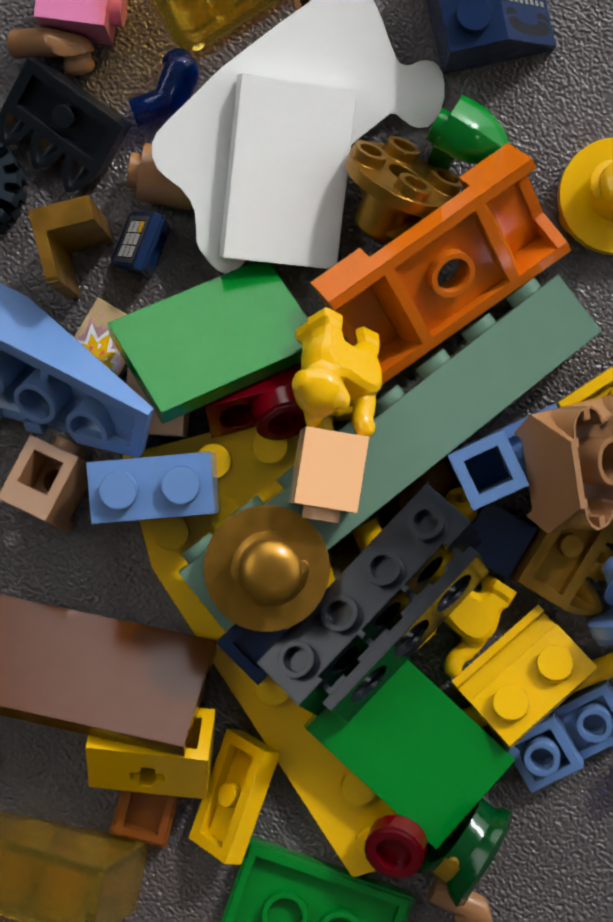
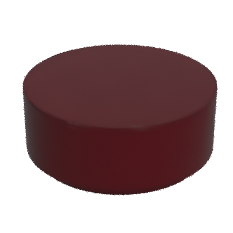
(277, 414)
(396, 846)

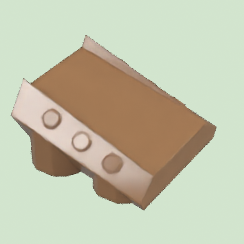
(570, 465)

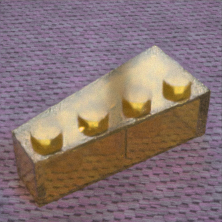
(66, 872)

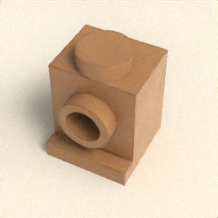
(47, 481)

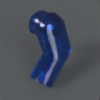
(173, 89)

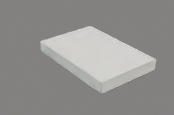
(287, 172)

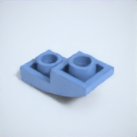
(566, 737)

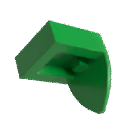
(465, 134)

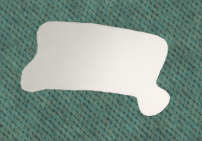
(318, 44)

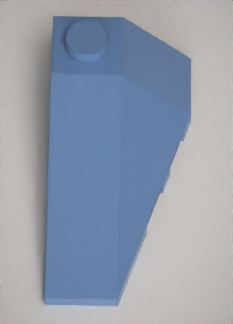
(61, 385)

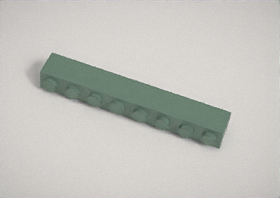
(443, 407)

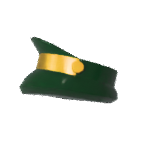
(468, 850)

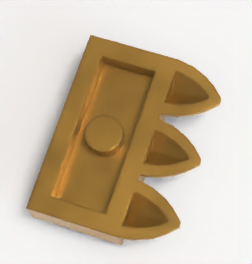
(561, 562)

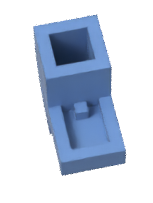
(492, 464)

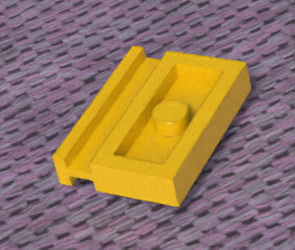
(524, 676)

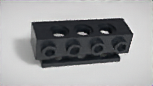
(379, 608)

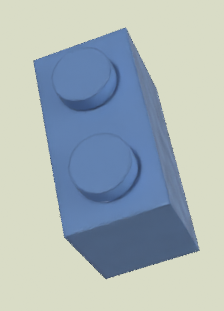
(153, 487)

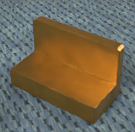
(64, 230)

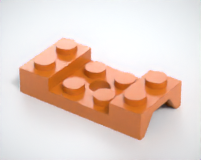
(488, 226)

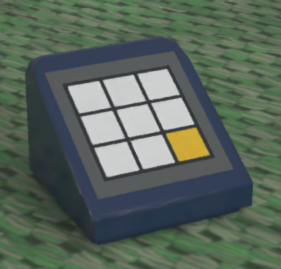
(141, 243)

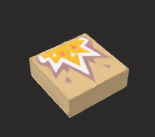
(95, 335)

